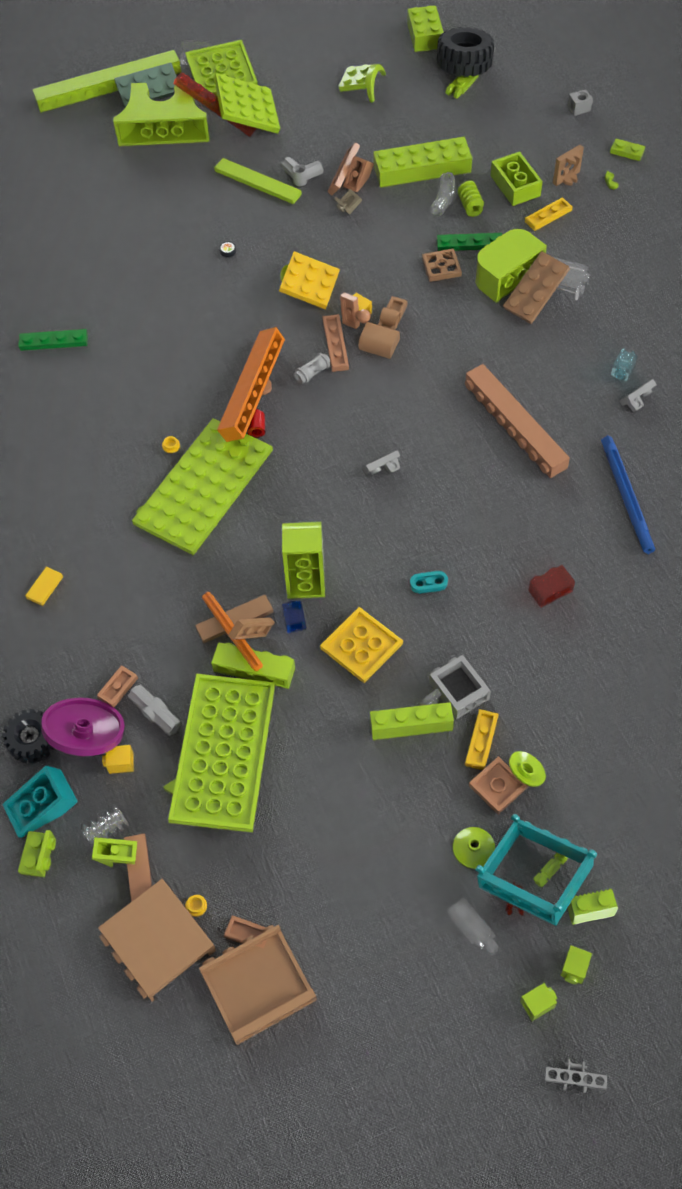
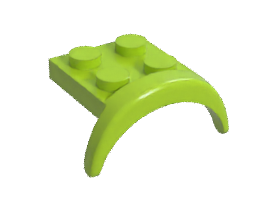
(361, 78)

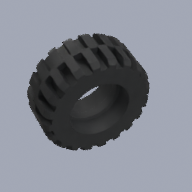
(465, 51)

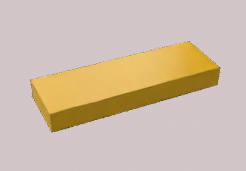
(548, 214)
(481, 739)

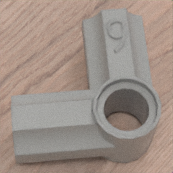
(300, 172)

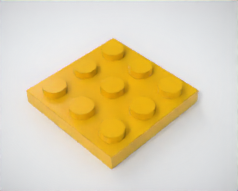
(309, 280)
(361, 644)

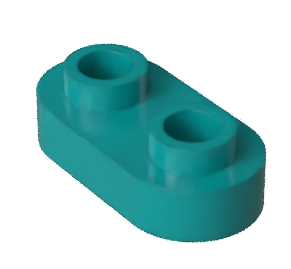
(428, 581)

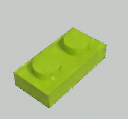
(627, 149)

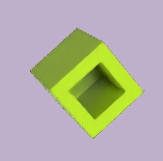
(576, 965)
(539, 1001)

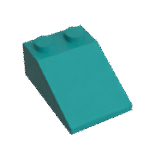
(39, 801)

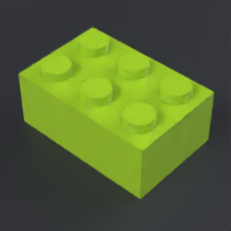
(424, 27)
(516, 178)

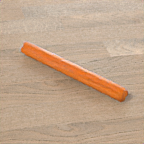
(227, 625)

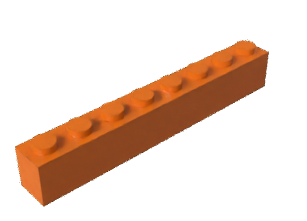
(251, 385)

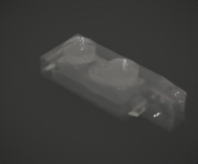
(473, 926)

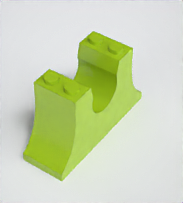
(160, 121)

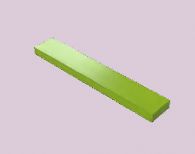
(258, 181)

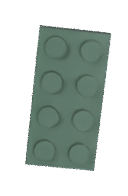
(158, 79)

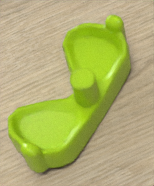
(608, 178)

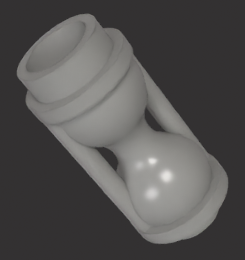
(306, 372)

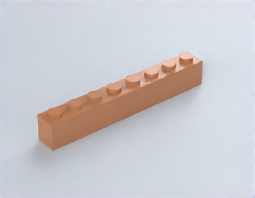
(517, 421)

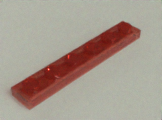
(207, 98)

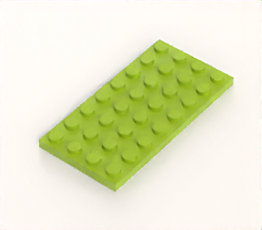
(201, 488)
(223, 753)

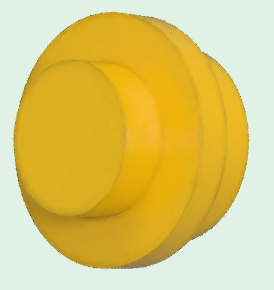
(170, 444)
(196, 905)

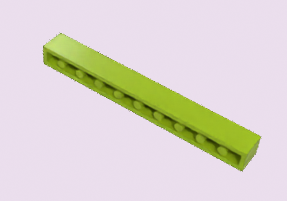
(97, 82)

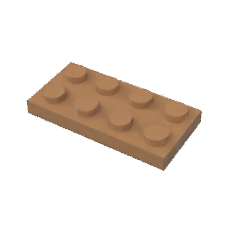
(536, 287)

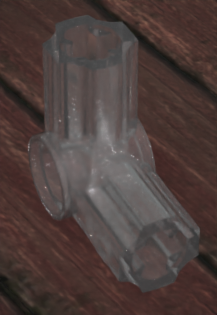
(446, 194)

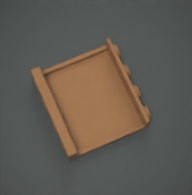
(155, 939)
(257, 984)

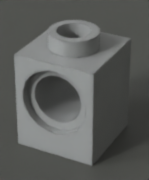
(580, 102)

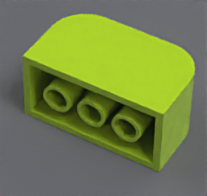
(506, 262)
(303, 559)

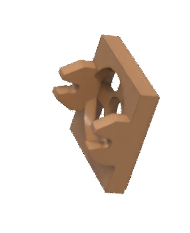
(574, 157)

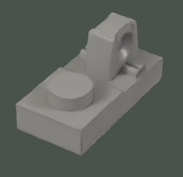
(633, 399)
(389, 461)

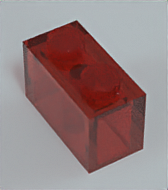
(551, 585)

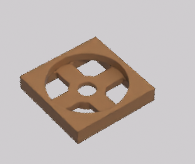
(445, 274)

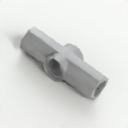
(154, 710)

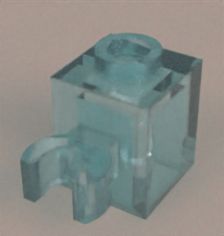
(624, 365)

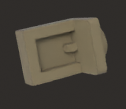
(348, 202)

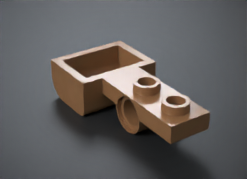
(383, 338)

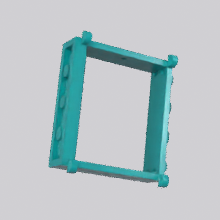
(522, 898)

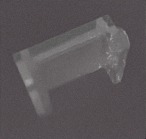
(575, 278)

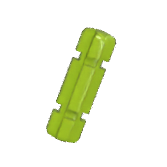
(549, 869)

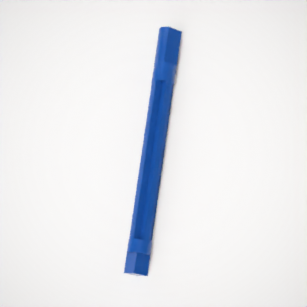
(628, 495)

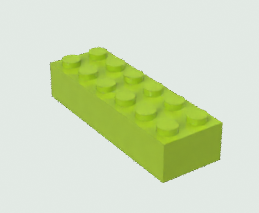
(422, 161)

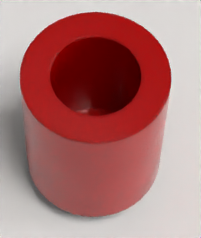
(257, 425)

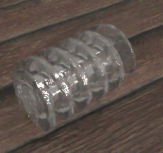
(104, 825)

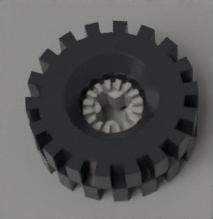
(17, 740)

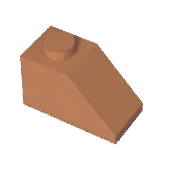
(358, 173)

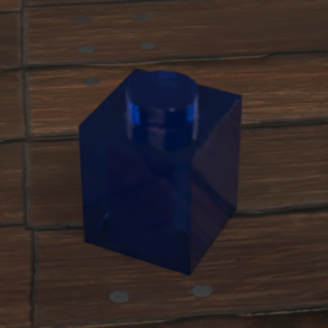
(294, 616)

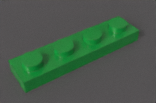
(464, 242)
(53, 339)

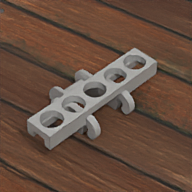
(583, 1076)

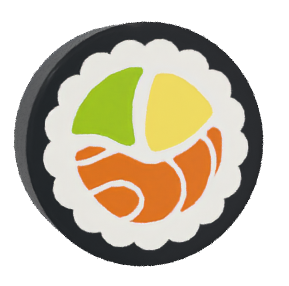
(227, 249)

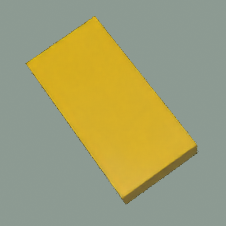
(44, 586)

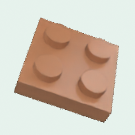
(497, 785)

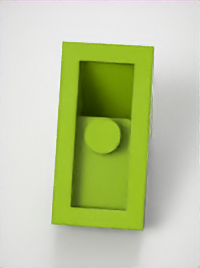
(114, 851)

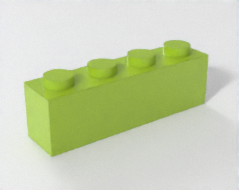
(275, 668)
(411, 721)

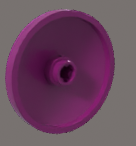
(82, 726)

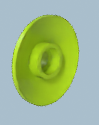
(527, 769)
(470, 856)

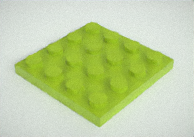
(223, 59)
(246, 103)

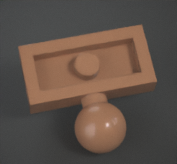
(350, 311)

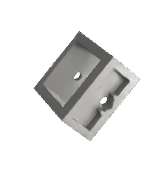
(471, 701)

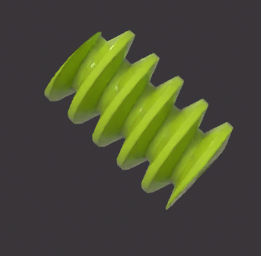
(470, 198)

